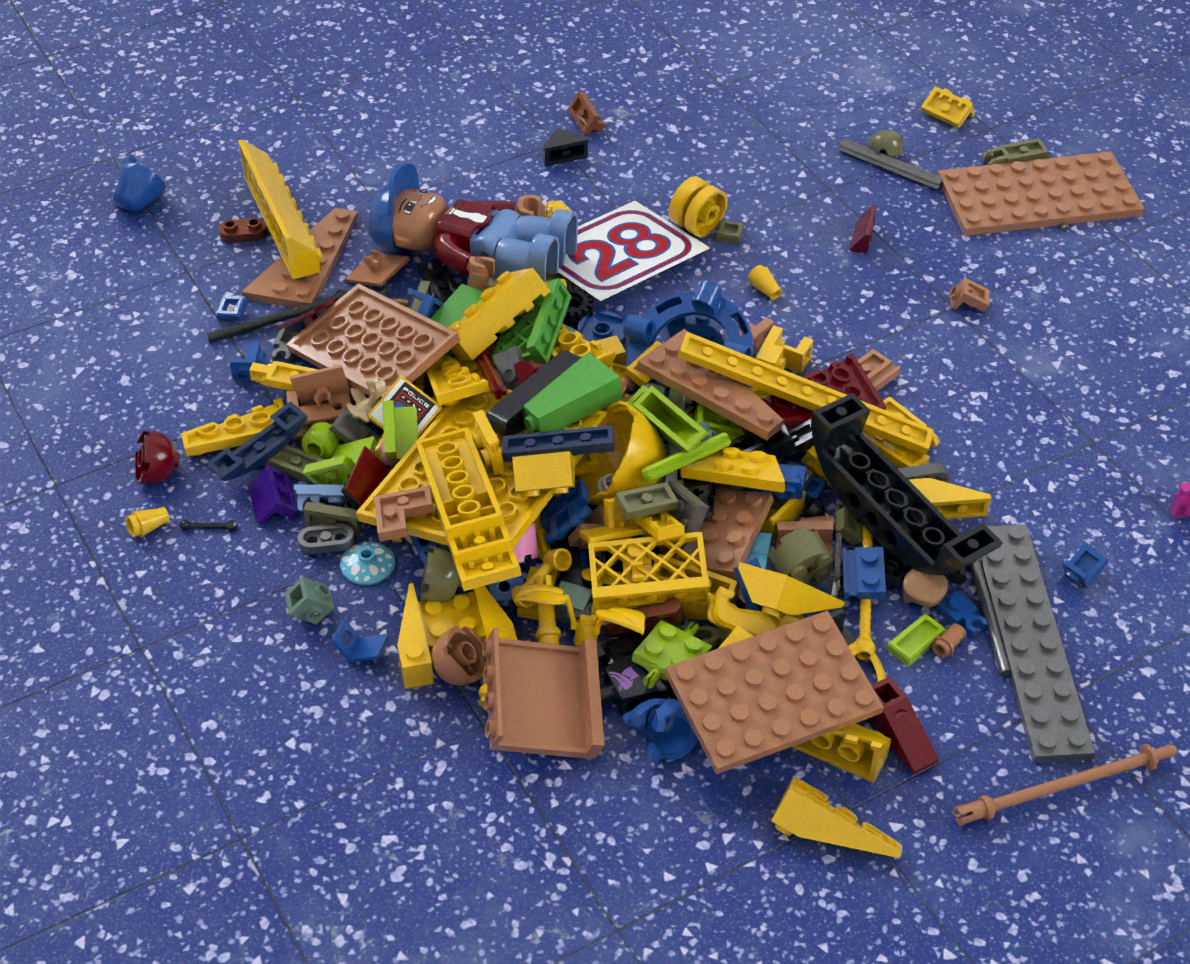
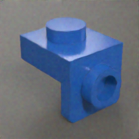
(241, 367)
(1084, 566)

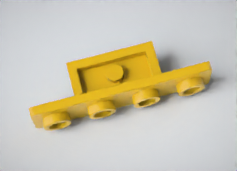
(615, 526)

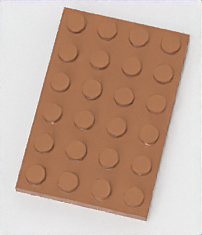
(373, 339)
(772, 691)

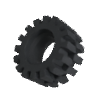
(583, 306)

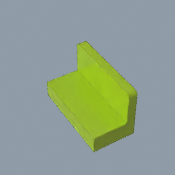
(399, 429)

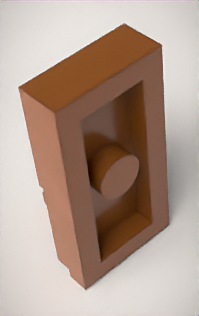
(585, 114)

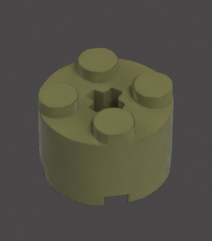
(802, 556)

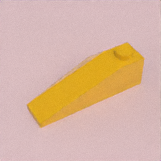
(784, 594)
(810, 816)

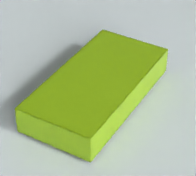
(915, 640)

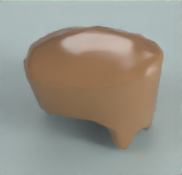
(924, 588)

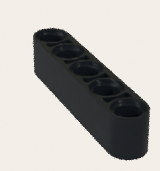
(509, 414)

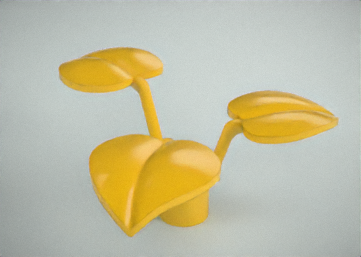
(587, 625)

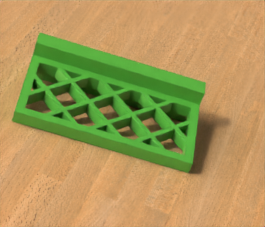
(542, 331)

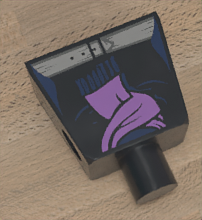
(625, 685)

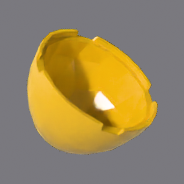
(636, 447)

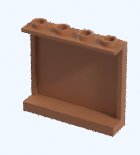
(543, 697)

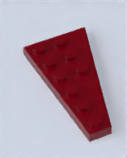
(840, 376)

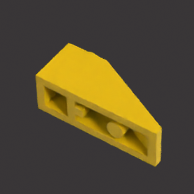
(952, 499)

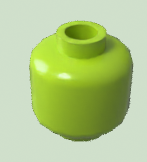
(320, 440)

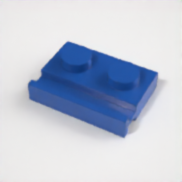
(864, 573)

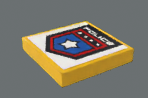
(407, 395)

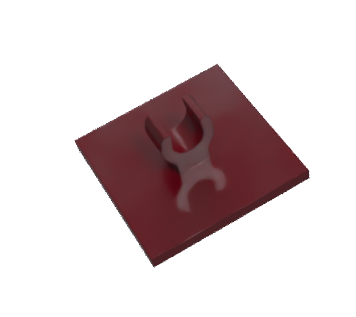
(309, 316)

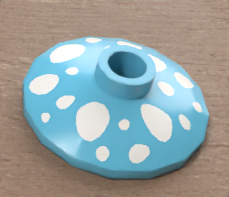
(367, 563)

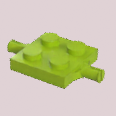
(666, 647)

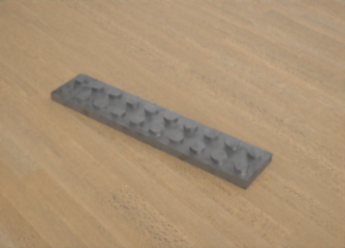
(1035, 651)

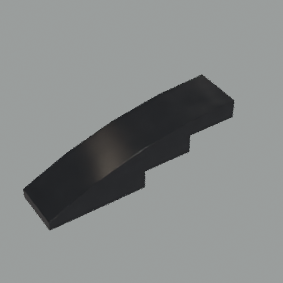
(781, 444)

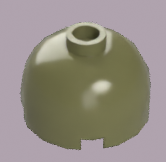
(439, 576)

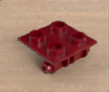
(366, 476)

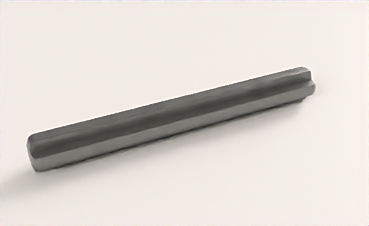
(891, 164)

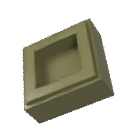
(730, 232)

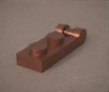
(669, 612)

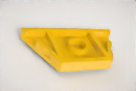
(739, 469)

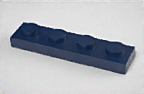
(577, 441)

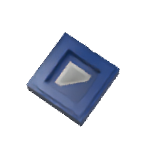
(232, 308)

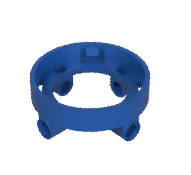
(705, 302)

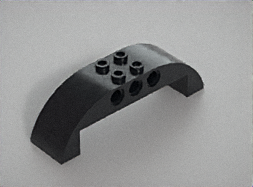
(886, 499)

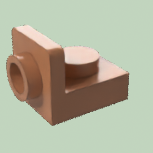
(970, 293)

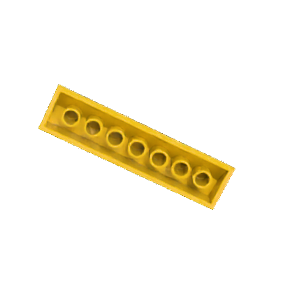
(280, 212)

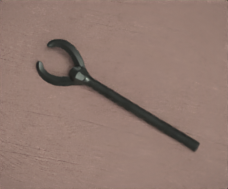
(276, 317)

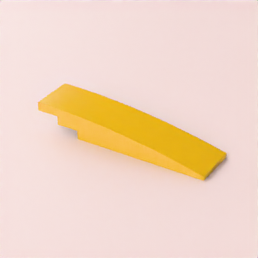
(468, 509)

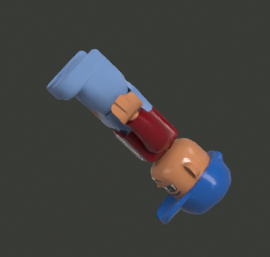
(471, 236)

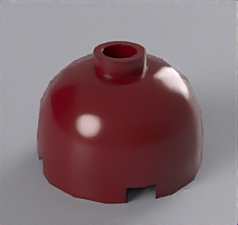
(155, 458)

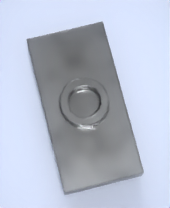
(505, 366)
(351, 429)

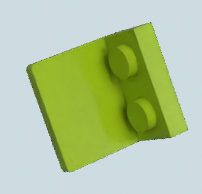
(341, 464)

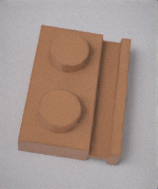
(878, 369)

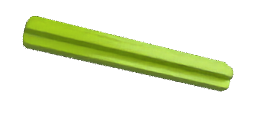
(683, 458)

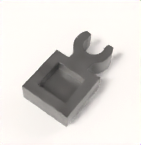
(280, 342)

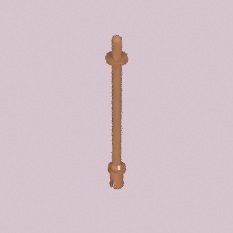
(986, 807)

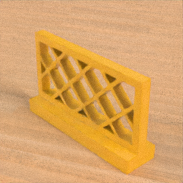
(646, 592)

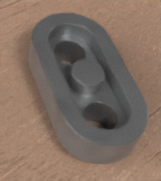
(326, 538)

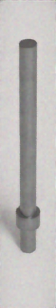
(989, 615)

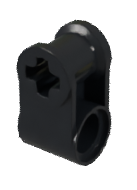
(704, 491)

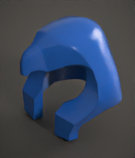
(137, 186)
(666, 726)

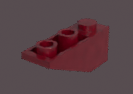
(903, 727)

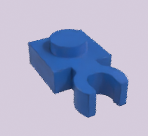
(961, 611)

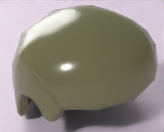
(887, 140)

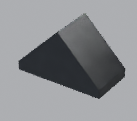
(564, 147)

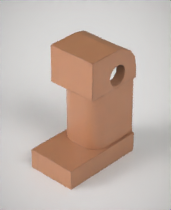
(325, 414)

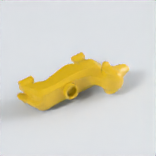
(728, 615)

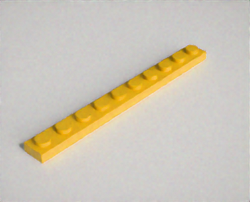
(798, 390)

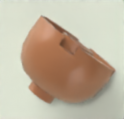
(458, 656)

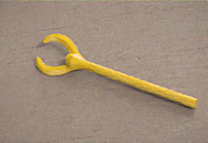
(864, 646)

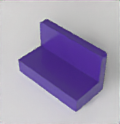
(272, 493)

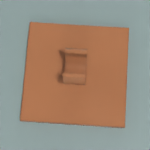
(376, 269)
(319, 385)

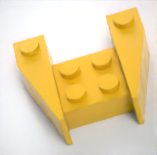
(427, 621)

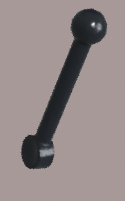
(231, 525)

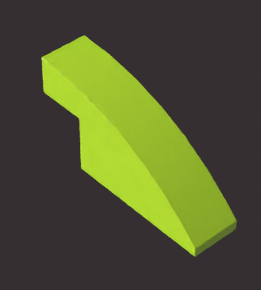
(668, 419)

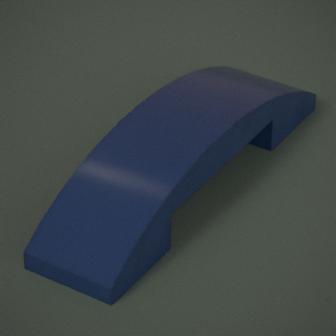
(261, 447)

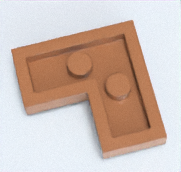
(395, 507)

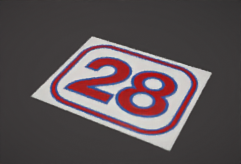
(625, 250)

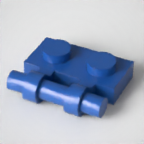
(566, 512)

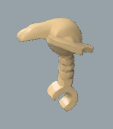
(363, 404)

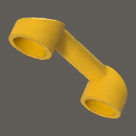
(553, 561)

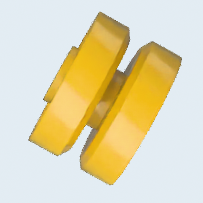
(698, 206)

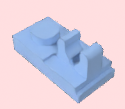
(317, 492)

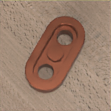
(242, 230)

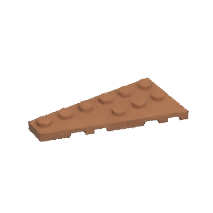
(276, 284)
(710, 389)

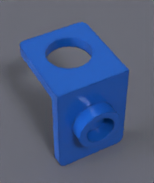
(360, 647)

